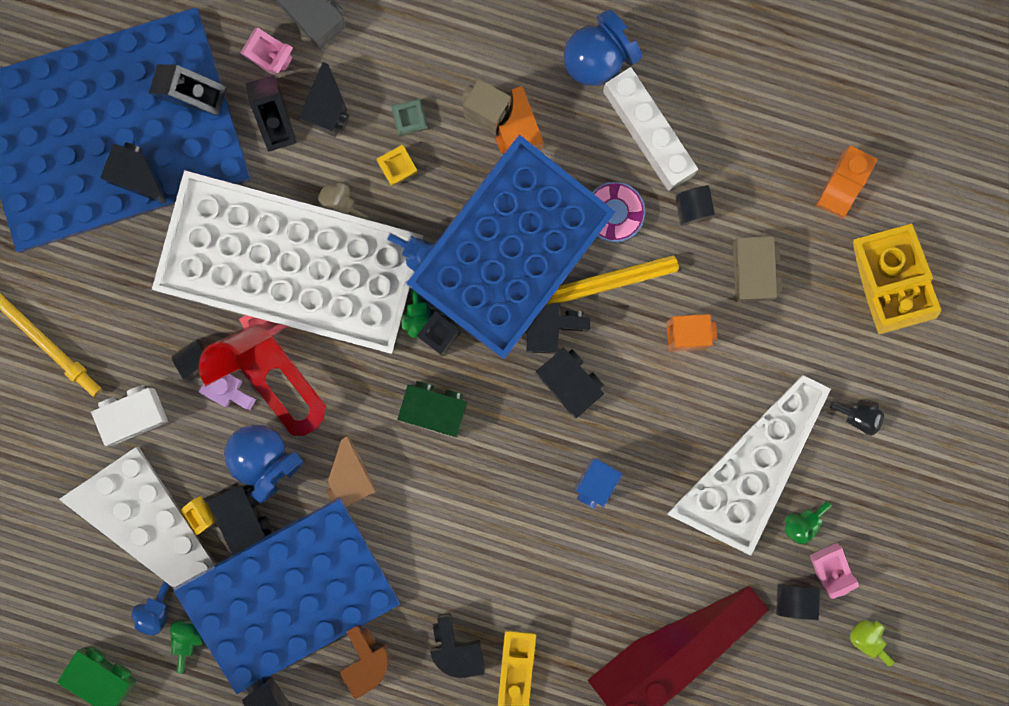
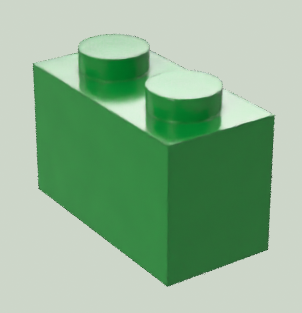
(96, 679)

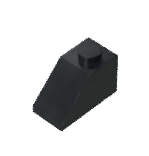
(187, 89)
(324, 105)
(270, 113)
(132, 172)
(265, 694)

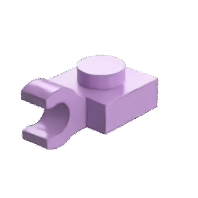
(228, 390)

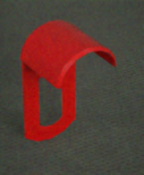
(257, 354)

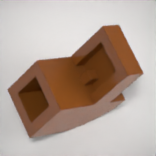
(370, 668)

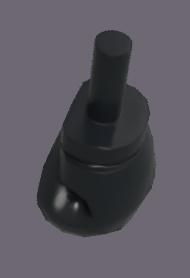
(864, 417)

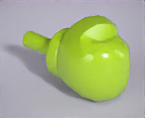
(868, 639)

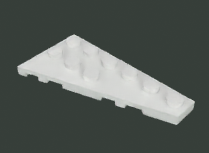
(746, 482)
(141, 517)

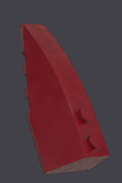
(669, 659)

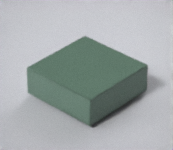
(409, 117)

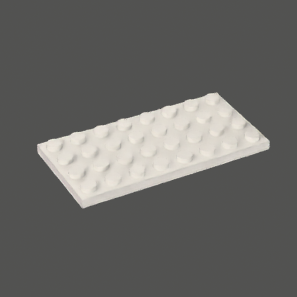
(285, 262)

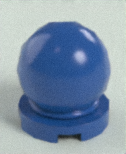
(597, 52)
(259, 458)

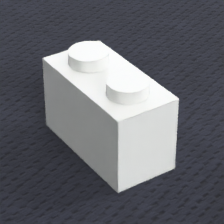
(129, 416)

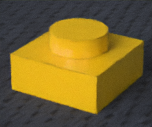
(397, 165)
(198, 515)

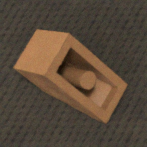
(349, 476)

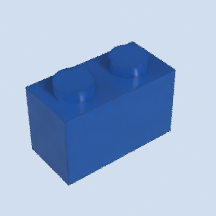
(597, 483)

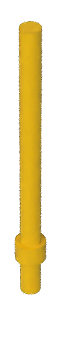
(73, 370)

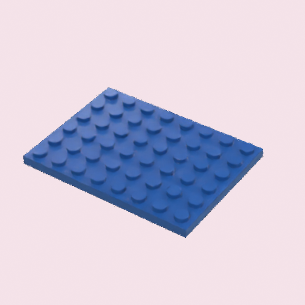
(77, 102)

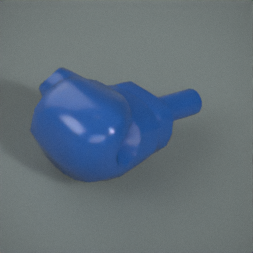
(414, 249)
(151, 617)

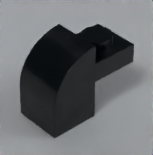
(544, 330)
(455, 659)

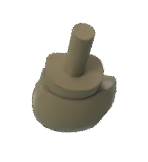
(337, 199)

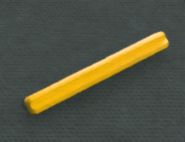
(614, 279)

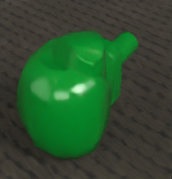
(417, 315)
(804, 527)
(183, 640)

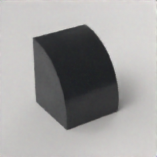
(695, 205)
(188, 360)
(798, 601)

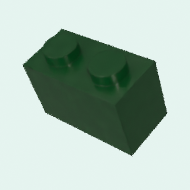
(433, 410)

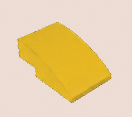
(896, 279)

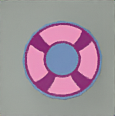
(628, 211)

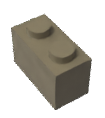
(486, 106)
(756, 269)

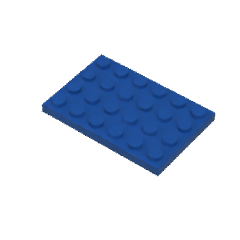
(510, 247)
(287, 595)

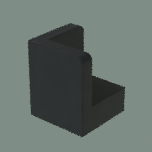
(439, 333)

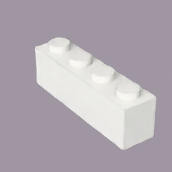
(650, 129)

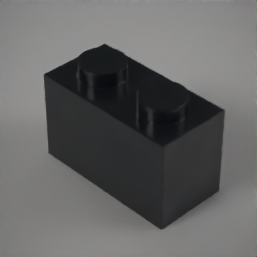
(570, 382)
(239, 518)

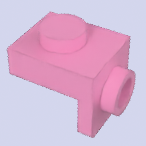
(267, 52)
(833, 571)

